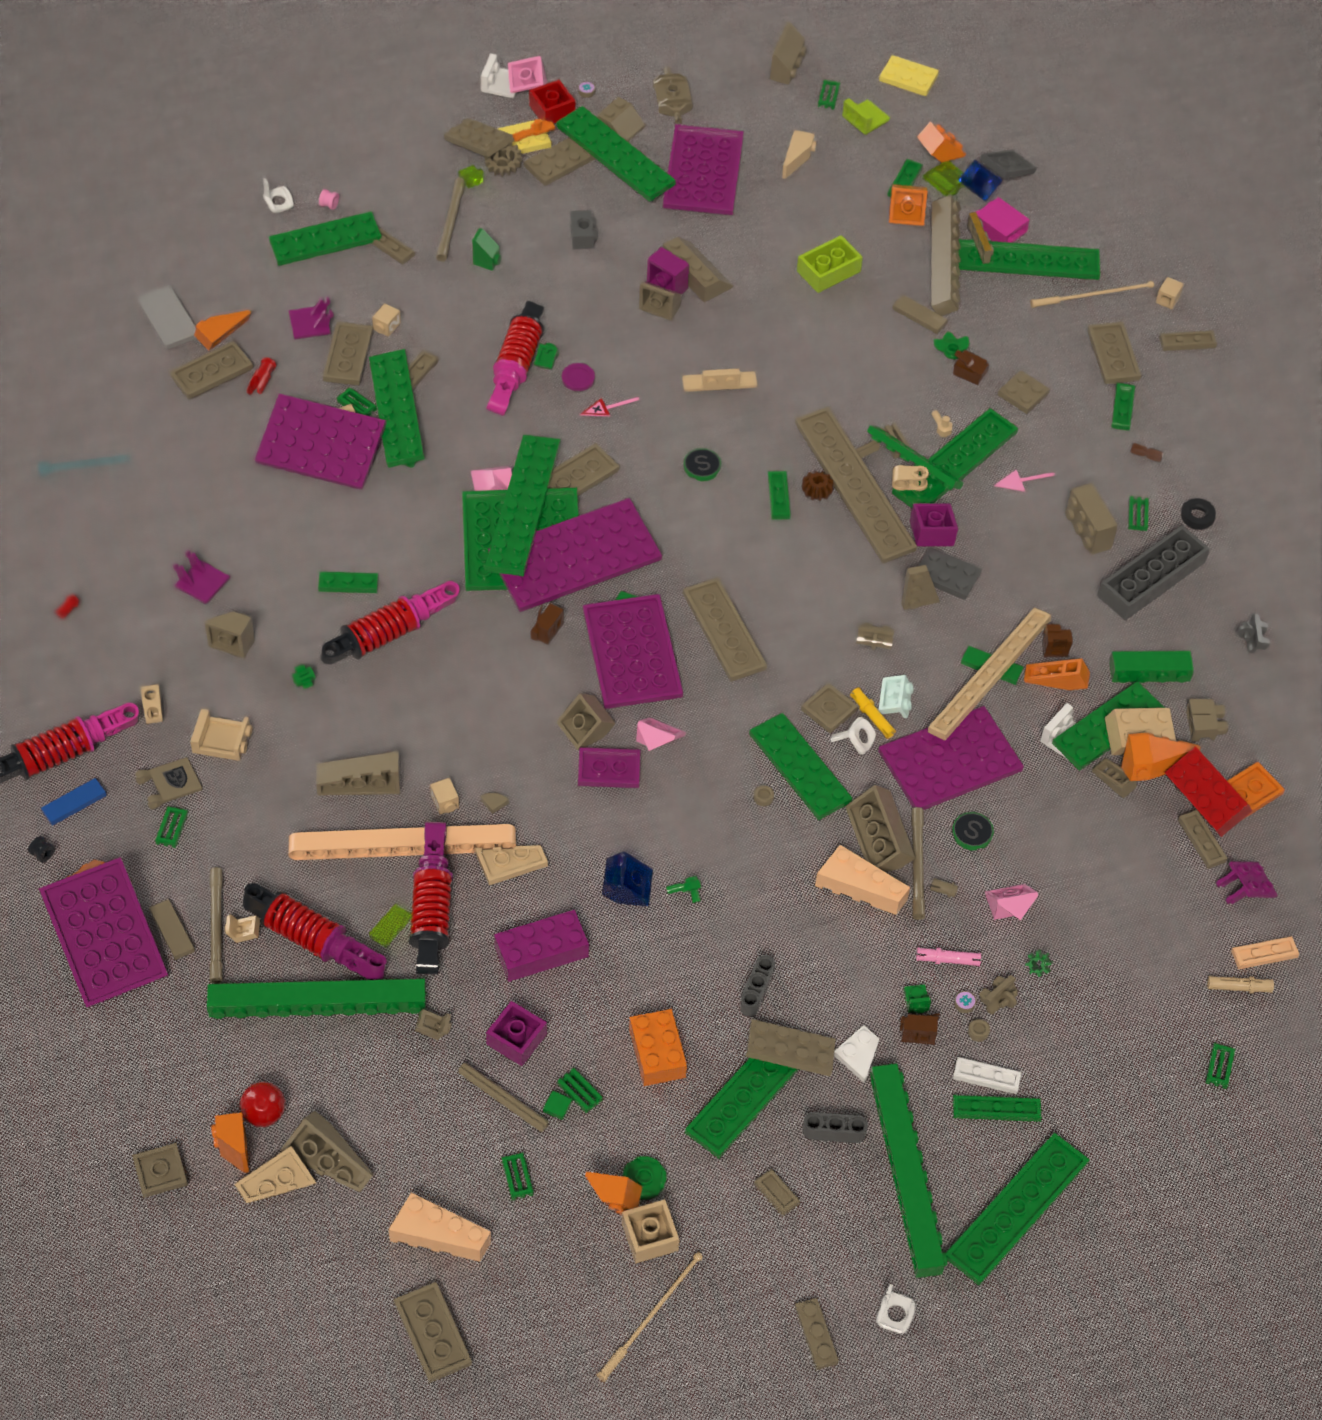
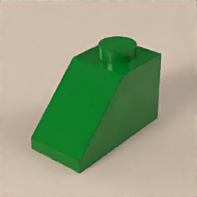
(485, 250)

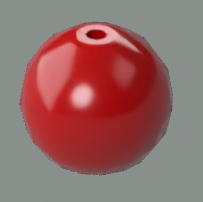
(262, 1104)

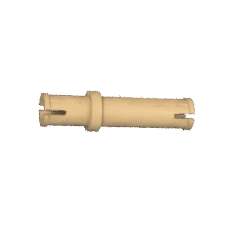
(1240, 984)

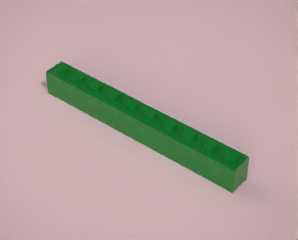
(316, 998)
(907, 1171)

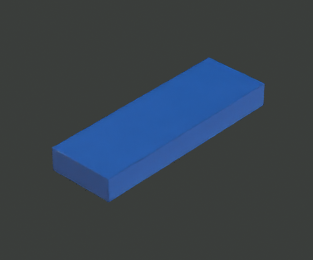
(73, 801)

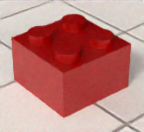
(551, 101)

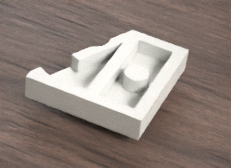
(858, 1052)

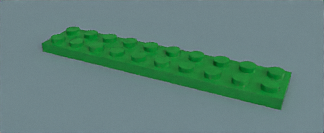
(523, 505)

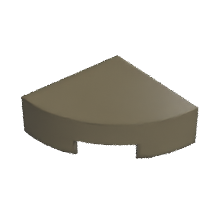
(494, 801)

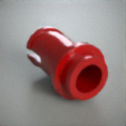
(67, 606)

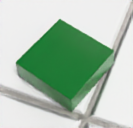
(557, 1105)

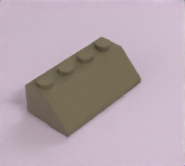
(704, 277)
(880, 829)

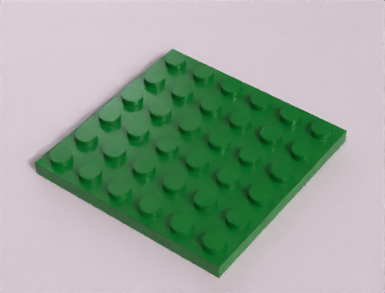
(480, 521)

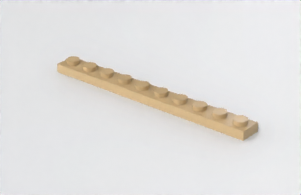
(989, 674)

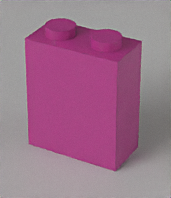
(1002, 221)

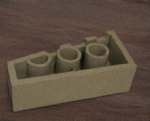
(360, 775)

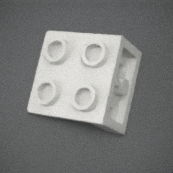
(495, 79)
(1059, 724)

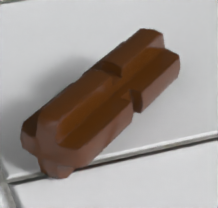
(1151, 453)

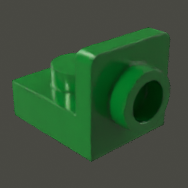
(546, 356)
(917, 999)

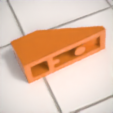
(219, 327)
(1059, 674)

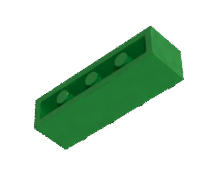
(1151, 666)

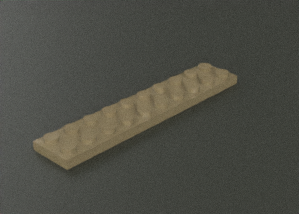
(855, 485)

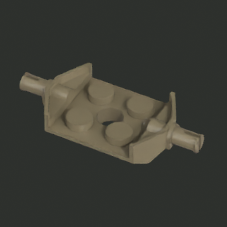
(670, 102)

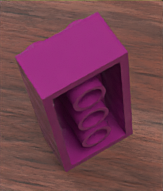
(541, 945)

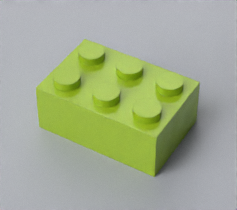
(829, 263)

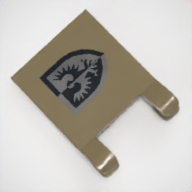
(171, 781)

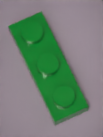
(348, 582)

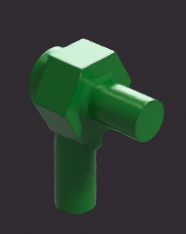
(692, 885)

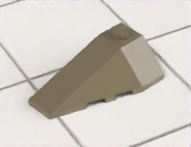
(328, 1153)

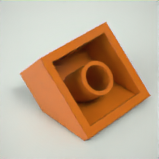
(908, 205)
(231, 1140)
(615, 1191)

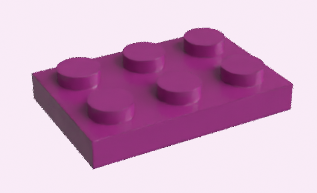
(609, 767)

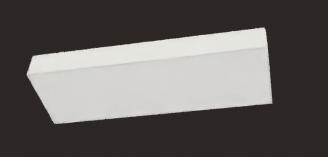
(987, 1075)

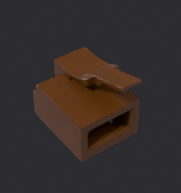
(970, 367)
(547, 624)
(1056, 641)
(919, 1028)

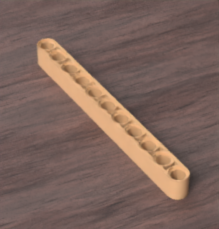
(396, 842)

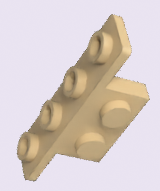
(719, 380)

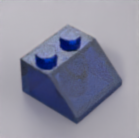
(980, 179)
(627, 880)

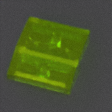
(945, 178)

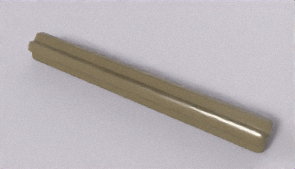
(503, 1097)

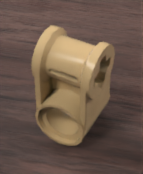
(908, 477)

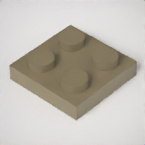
(1023, 392)
(829, 708)
(159, 1170)

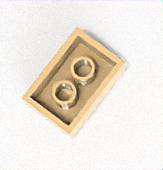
(1139, 720)

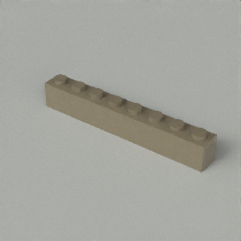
(945, 256)

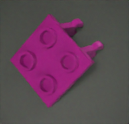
(311, 320)
(201, 580)
(1253, 879)

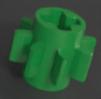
(303, 676)
(1034, 960)

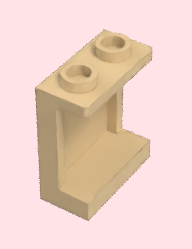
(220, 736)

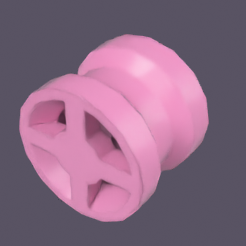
(329, 199)

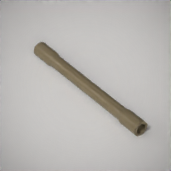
(454, 205)
(918, 902)
(215, 966)

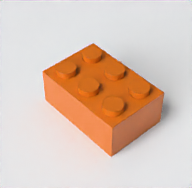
(657, 1047)

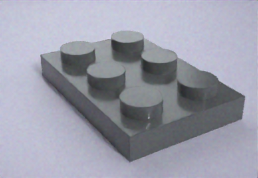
(1008, 163)
(951, 573)

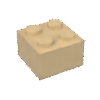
(650, 1231)

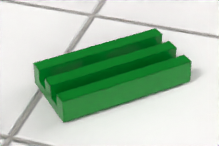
(826, 103)
(344, 400)
(1139, 502)
(167, 841)
(569, 1078)
(1216, 1080)
(520, 1193)

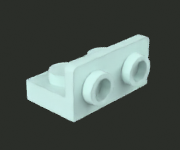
(896, 695)

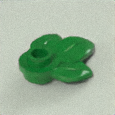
(950, 344)

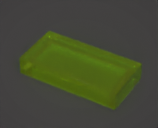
(390, 925)

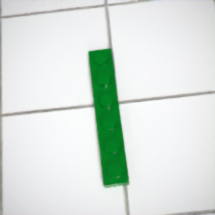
(909, 454)

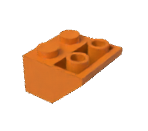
(941, 144)

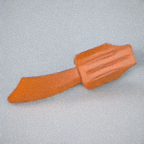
(537, 128)

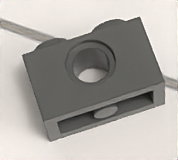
(582, 229)

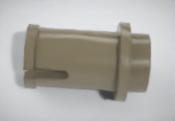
(944, 887)

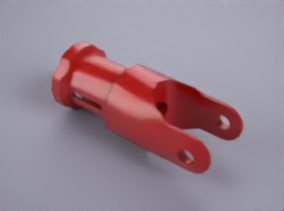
(261, 376)

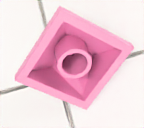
(526, 74)
(491, 478)
(656, 734)
(1011, 901)

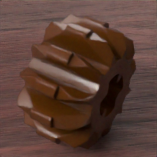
(817, 485)

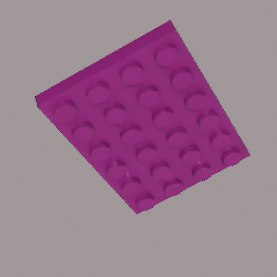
(704, 168)
(320, 441)
(632, 651)
(941, 769)
(103, 932)

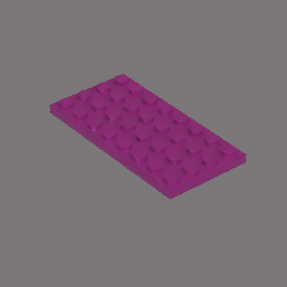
(583, 554)

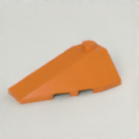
(1151, 756)

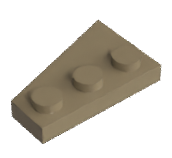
(918, 588)

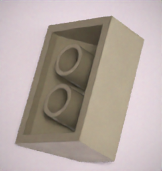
(787, 55)

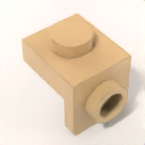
(242, 929)

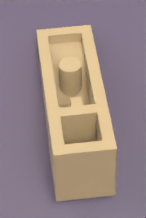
(799, 151)

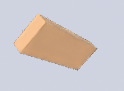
(1265, 952)

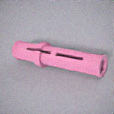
(945, 956)

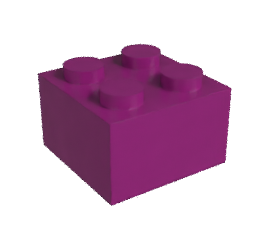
(668, 271)
(933, 525)
(516, 1033)

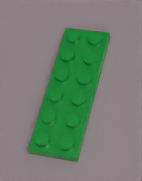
(324, 238)
(1089, 736)
(800, 766)
(738, 1104)

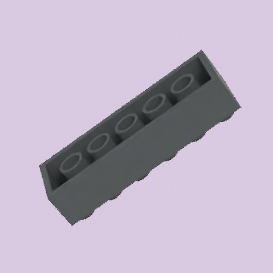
(1153, 572)

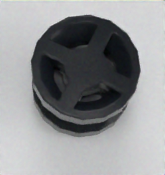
(41, 849)

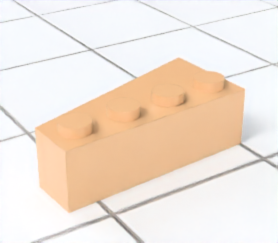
(862, 881)
(438, 1229)

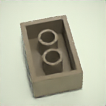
(1091, 519)

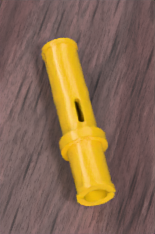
(867, 707)

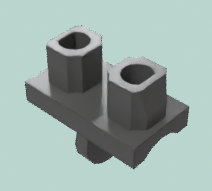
(1252, 634)

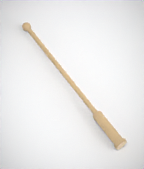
(1056, 299)
(622, 1351)

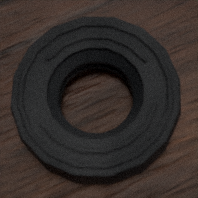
(1198, 504)

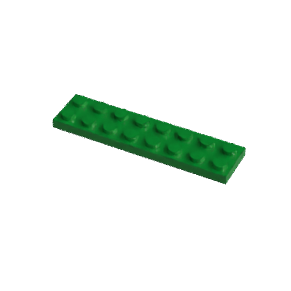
(616, 153)
(1032, 260)
(397, 407)
(963, 455)
(1016, 1209)

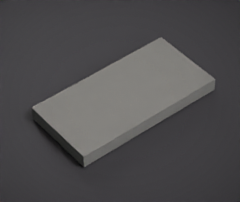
(167, 317)

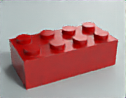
(1208, 791)

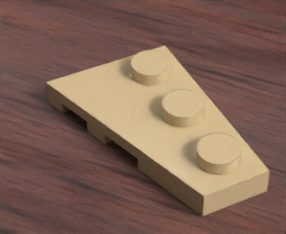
(505, 864)
(275, 1177)

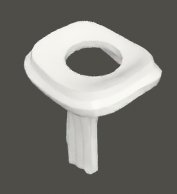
(280, 191)
(853, 734)
(893, 1299)

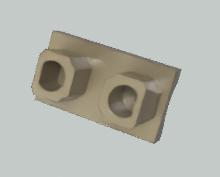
(875, 636)
(1002, 995)

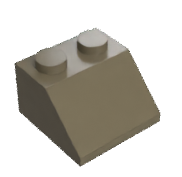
(622, 118)
(659, 300)
(230, 633)
(585, 721)

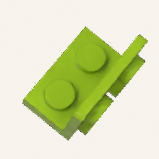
(864, 116)

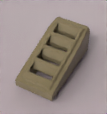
(1122, 787)

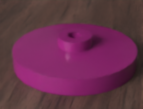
(578, 377)

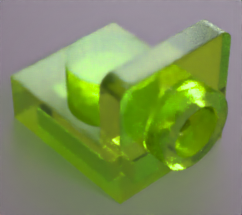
(471, 176)

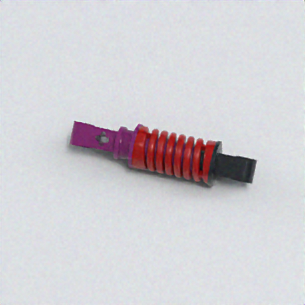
(431, 901)
(312, 931)

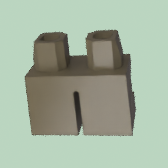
(1203, 717)

